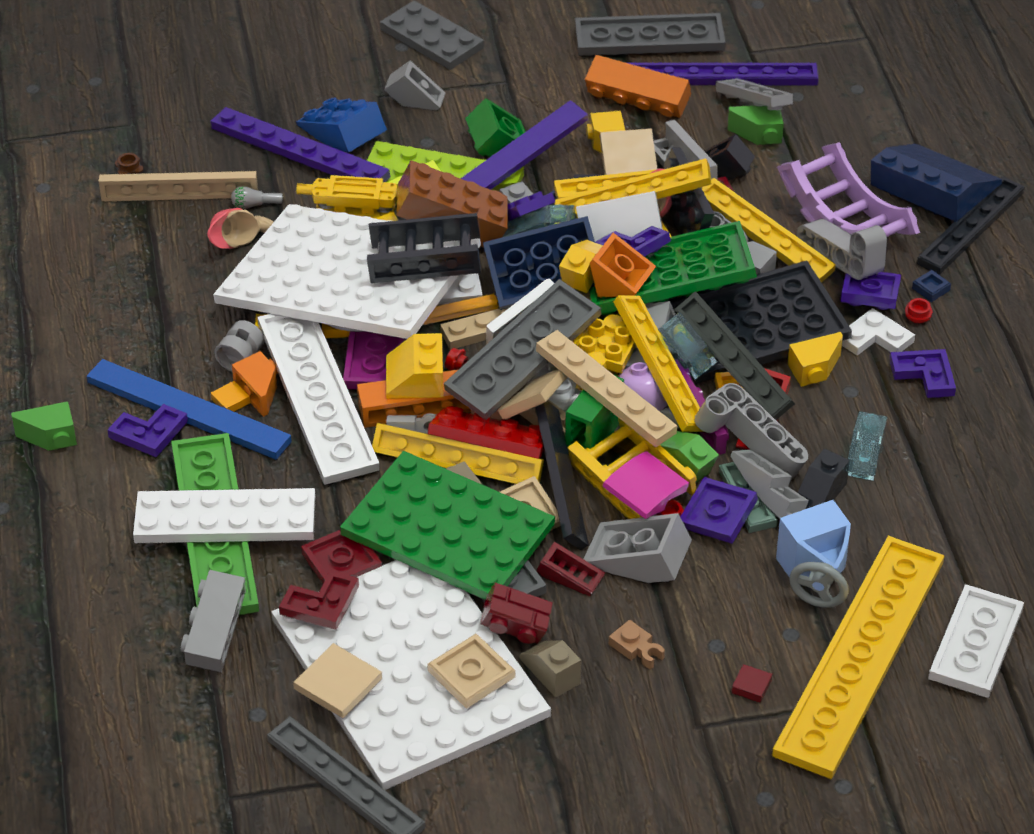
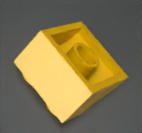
(415, 368)

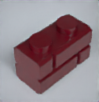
(516, 613)

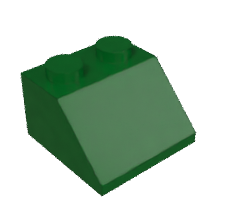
(492, 128)

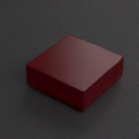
(751, 683)

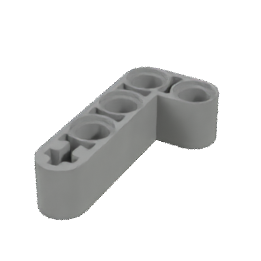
(855, 254)
(753, 426)

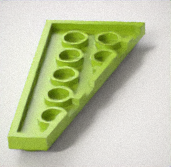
(398, 157)

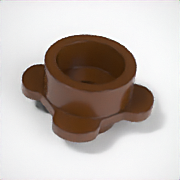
(128, 164)

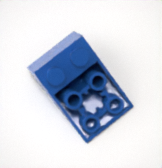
(343, 123)

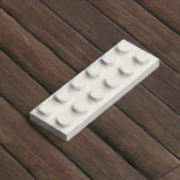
(224, 515)

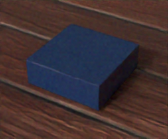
(931, 285)

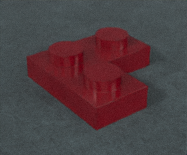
(321, 607)

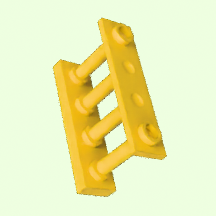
(587, 465)

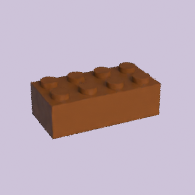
(435, 193)

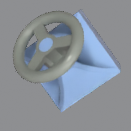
(814, 552)

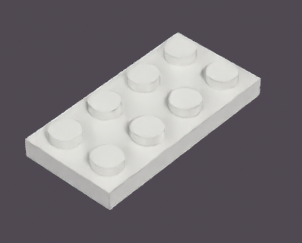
(976, 641)

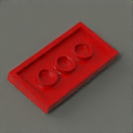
(490, 433)

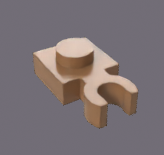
(635, 642)

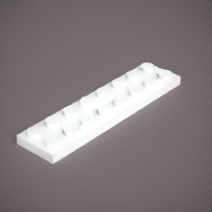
(319, 398)

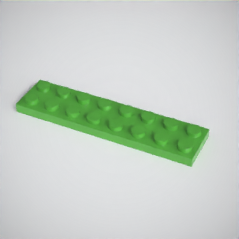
(209, 465)

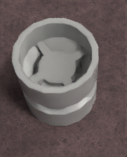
(240, 342)

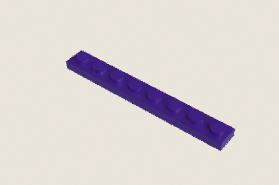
(295, 146)

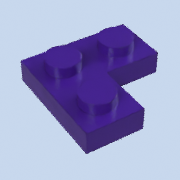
(529, 204)
(645, 242)
(925, 364)
(148, 435)

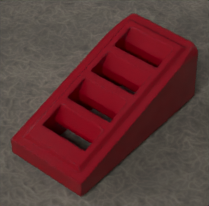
(559, 575)

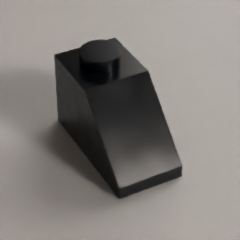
(731, 158)
(824, 478)

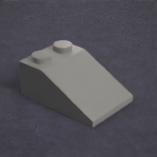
(641, 547)

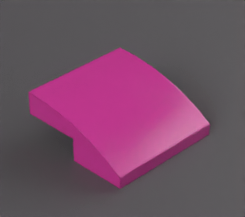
(645, 484)

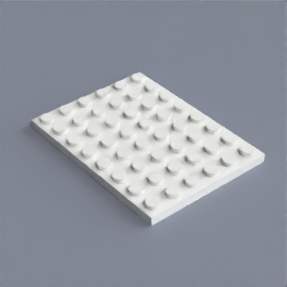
(317, 271)
(409, 718)

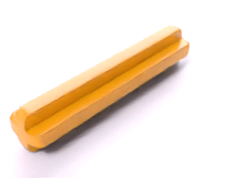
(462, 308)

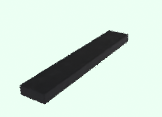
(969, 227)
(561, 475)

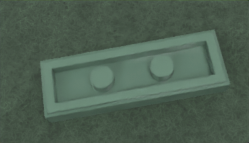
(761, 516)

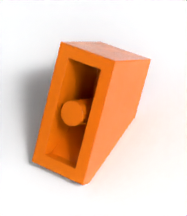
(258, 379)

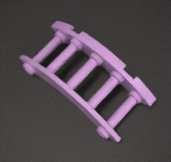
(883, 214)

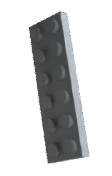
(649, 34)
(511, 356)

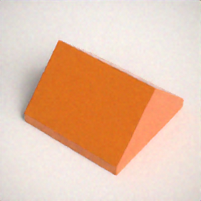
(619, 269)

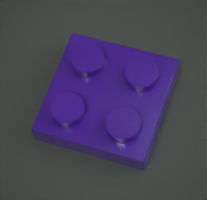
(876, 290)
(718, 509)

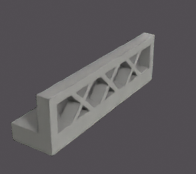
(678, 138)

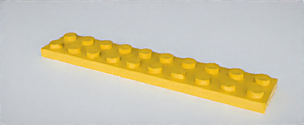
(858, 658)

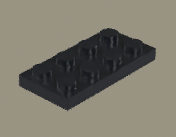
(690, 208)

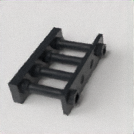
(424, 263)

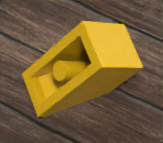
(603, 123)
(575, 266)
(814, 358)

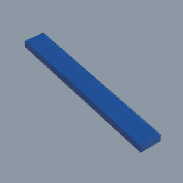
(200, 412)

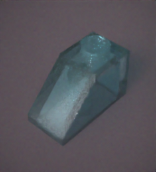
(687, 345)
(866, 445)

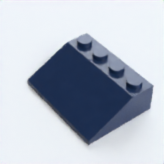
(931, 180)
(531, 257)

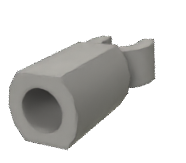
(410, 422)

